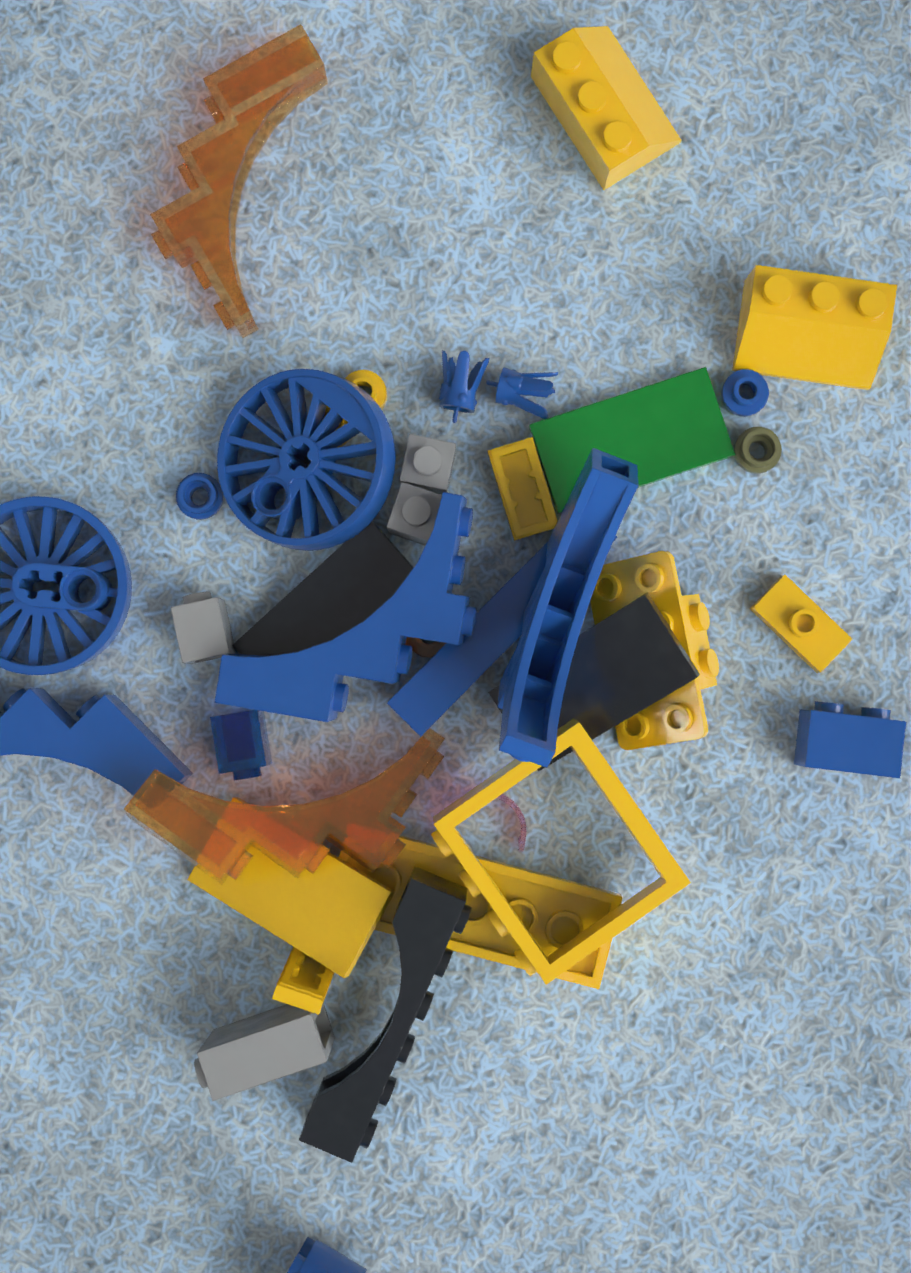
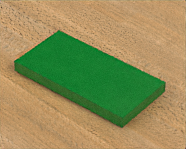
(657, 427)

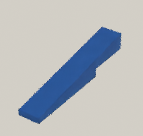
(459, 666)

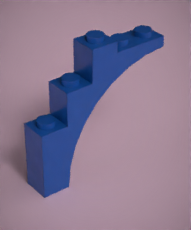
(423, 607)
(553, 618)
(103, 739)

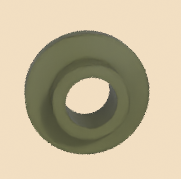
(771, 446)

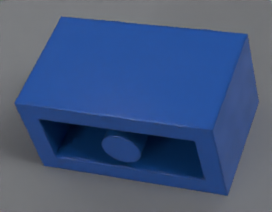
(850, 742)

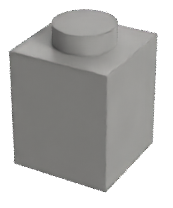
(428, 463)
(414, 513)
(202, 628)

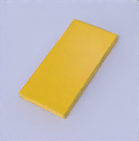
(319, 914)

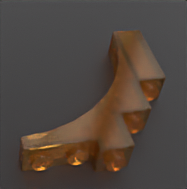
(246, 105)
(220, 832)

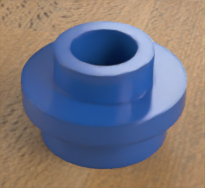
(739, 405)
(189, 486)

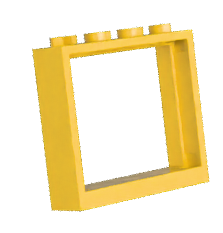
(502, 915)

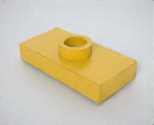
(522, 488)
(801, 623)
(303, 982)

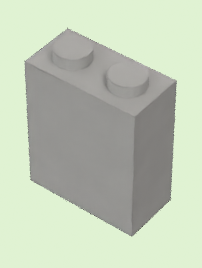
(263, 1049)

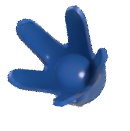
(514, 384)
(458, 390)

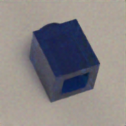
(241, 743)

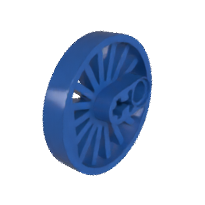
(319, 441)
(55, 568)

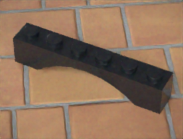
(348, 1097)

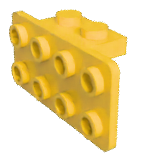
(682, 712)

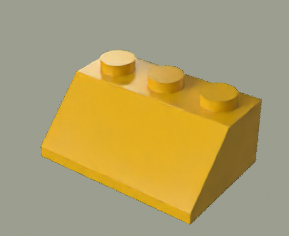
(602, 103)
(813, 326)

